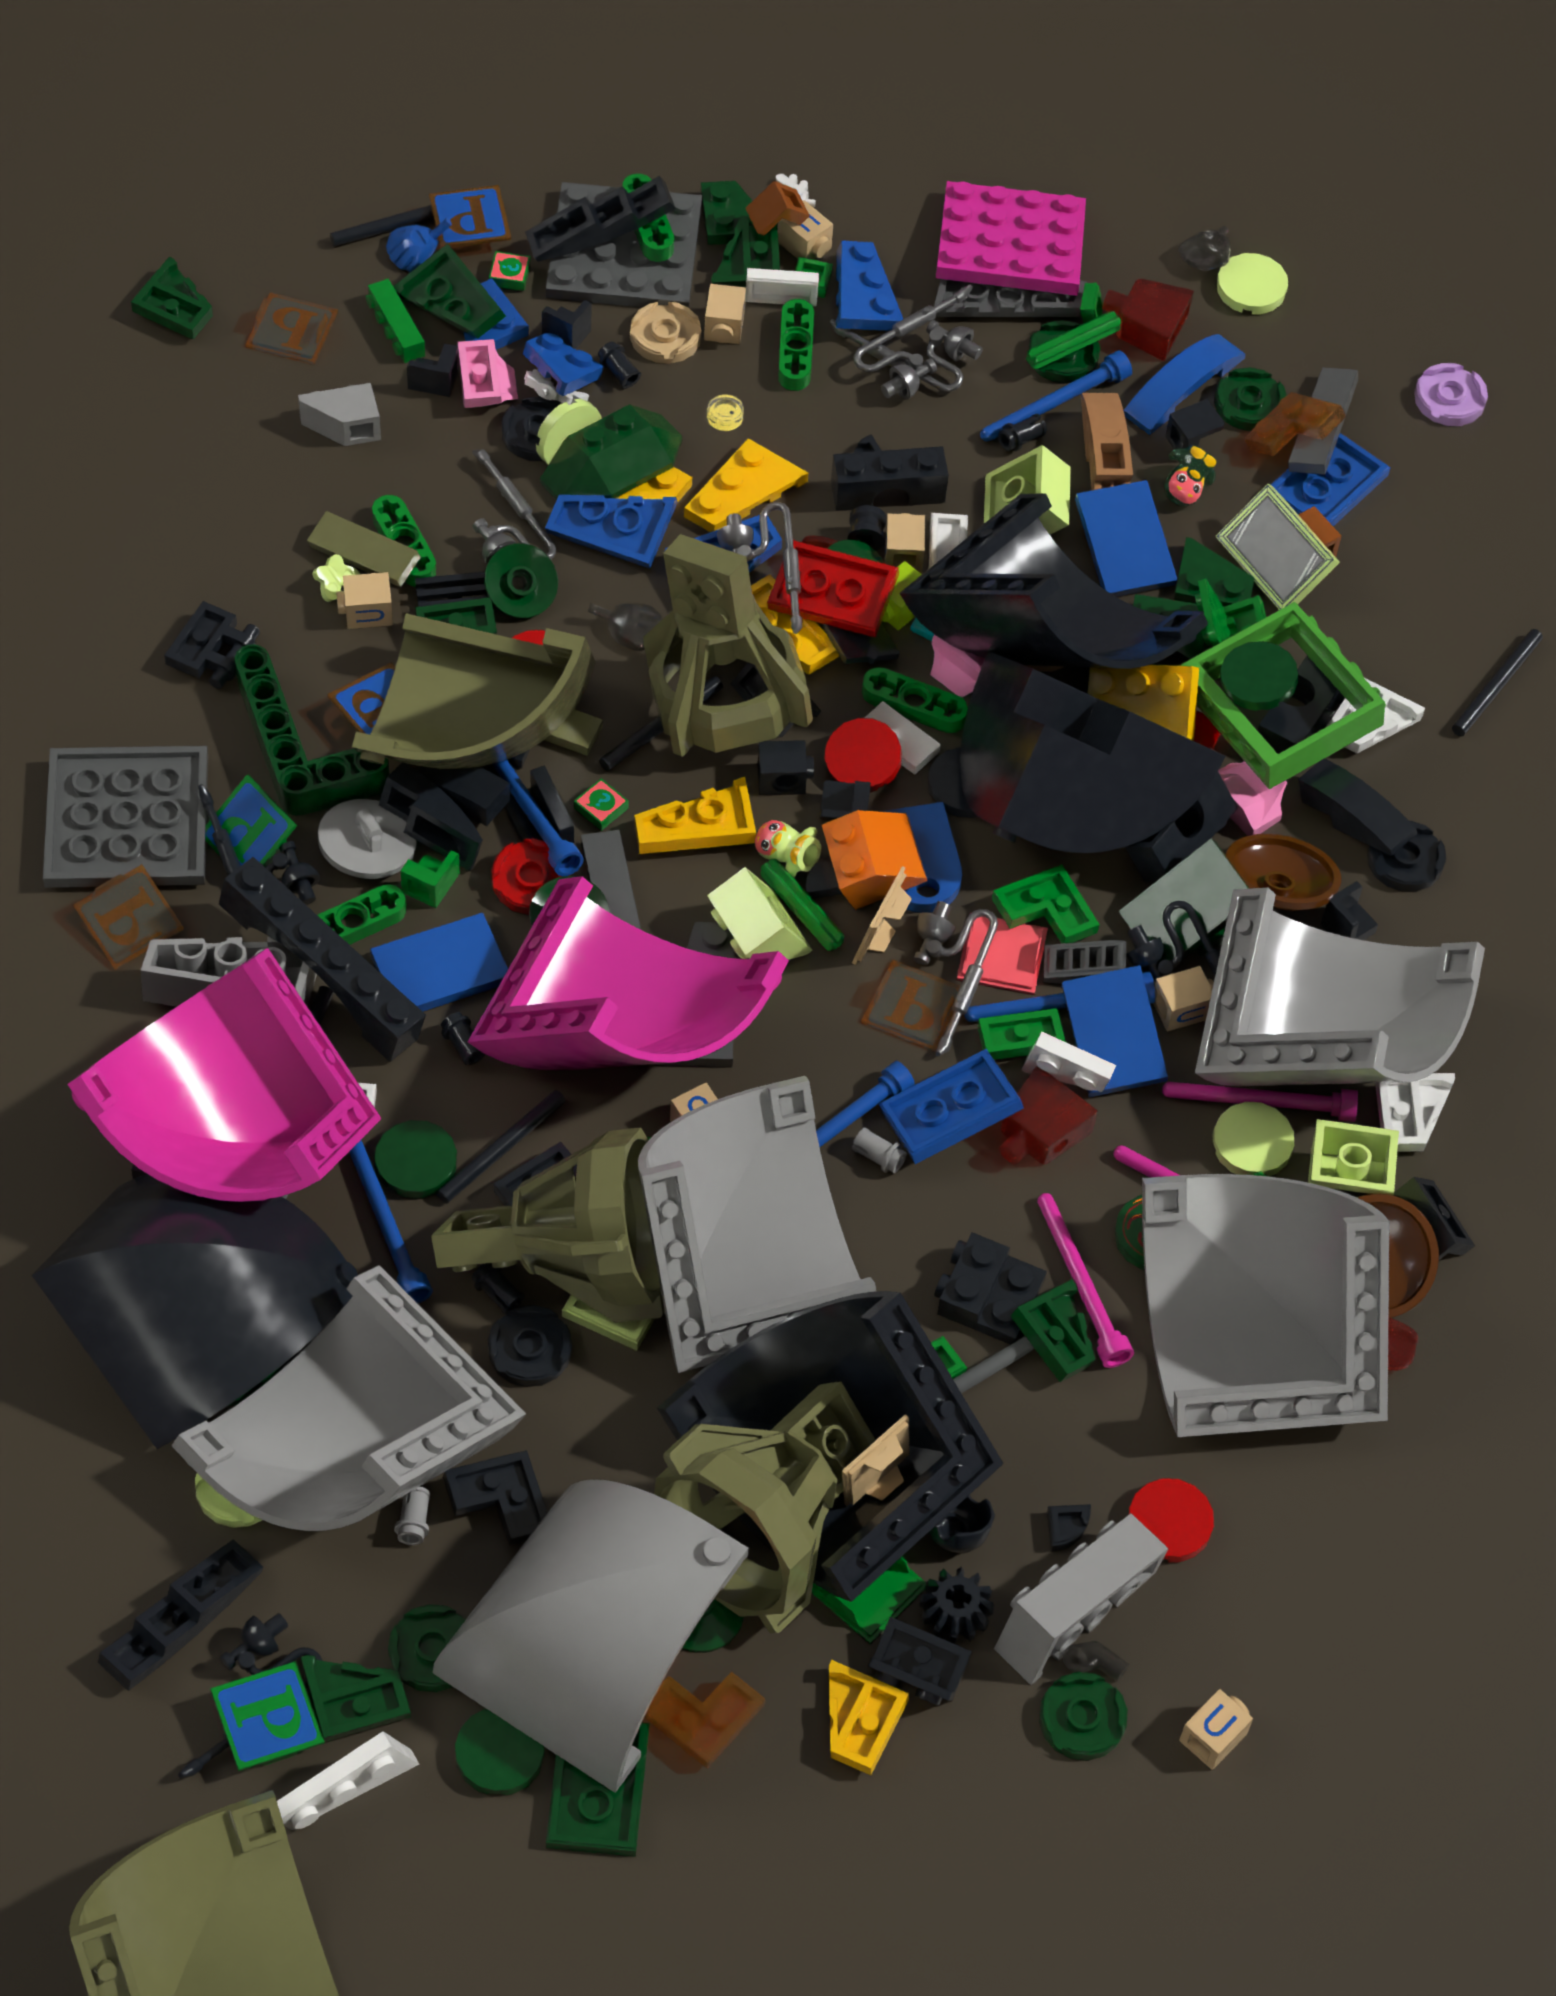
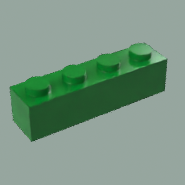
(395, 320)

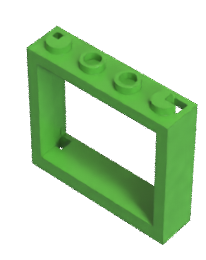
(1326, 654)

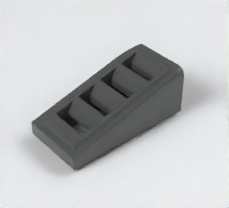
(1097, 951)

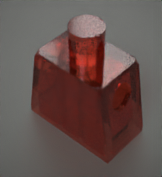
(1151, 315)
(1050, 1120)

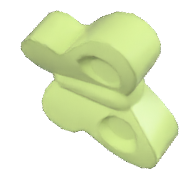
(332, 576)

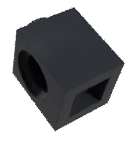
(783, 767)

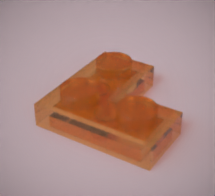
(1292, 416)
(704, 1727)

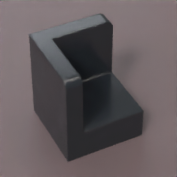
(568, 325)
(435, 376)
(1193, 423)
(843, 798)
(1346, 916)

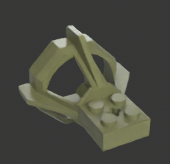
(716, 624)
(576, 1234)
(782, 1482)

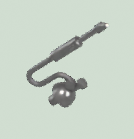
(957, 344)
(903, 377)
(493, 535)
(739, 537)
(936, 930)

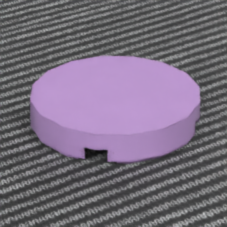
(1450, 394)

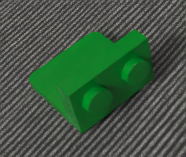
(1227, 620)

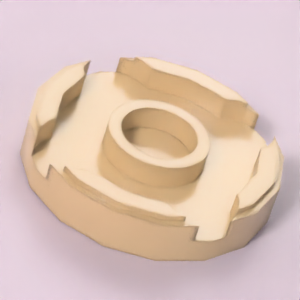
(666, 342)

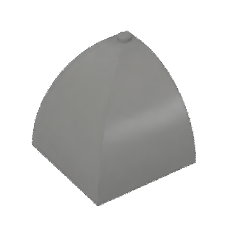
(1328, 1005)
(742, 1220)
(1265, 1303)
(353, 1417)
(591, 1621)

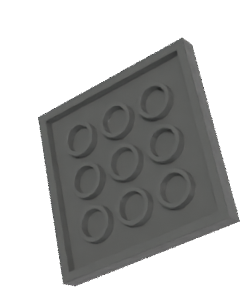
(617, 268)
(125, 810)

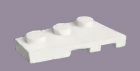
(346, 1779)

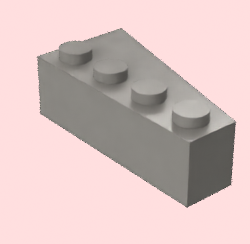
(183, 967)
(1078, 1595)

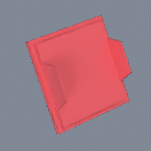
(1012, 957)

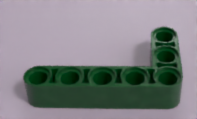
(313, 777)

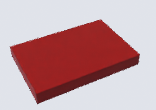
(837, 589)

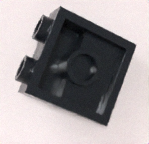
(987, 1287)

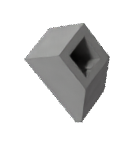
(342, 414)

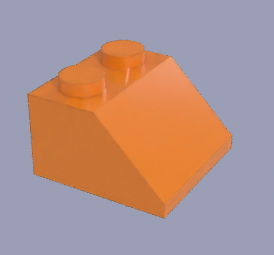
(869, 853)

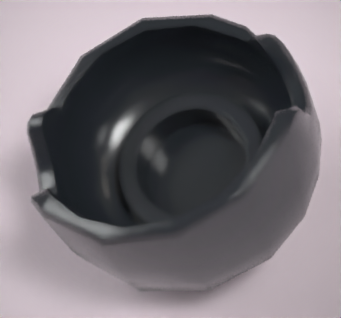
(964, 1526)

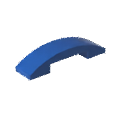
(1180, 379)

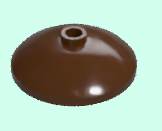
(1289, 867)
(1411, 1252)

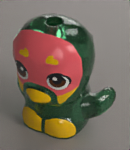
(1189, 477)

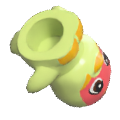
(787, 845)

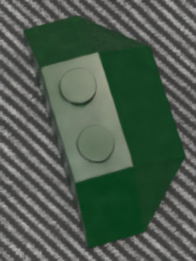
(613, 454)

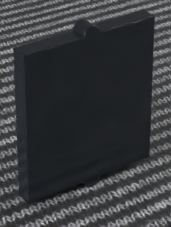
(861, 648)

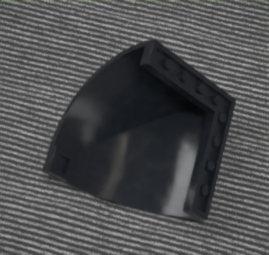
(1028, 602)
(192, 1297)
(889, 1372)

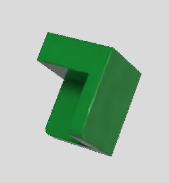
(430, 878)

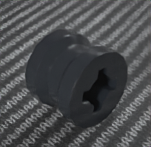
(867, 526)

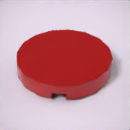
(863, 752)
(520, 873)
(1176, 1516)

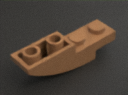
(1106, 440)

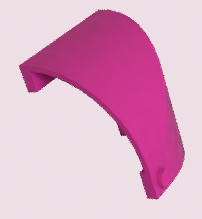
(614, 996)
(230, 1092)

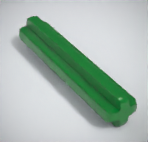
(1073, 340)
(802, 904)

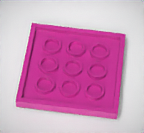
(1011, 238)

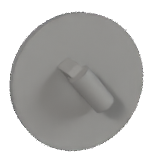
(364, 839)

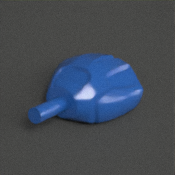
(414, 244)

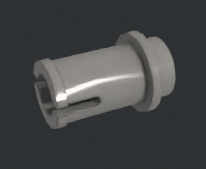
(879, 1150)
(412, 1523)

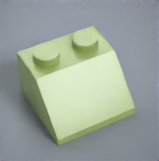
(1031, 474)
(756, 918)
(1353, 1157)

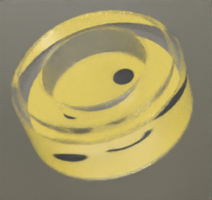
(725, 412)

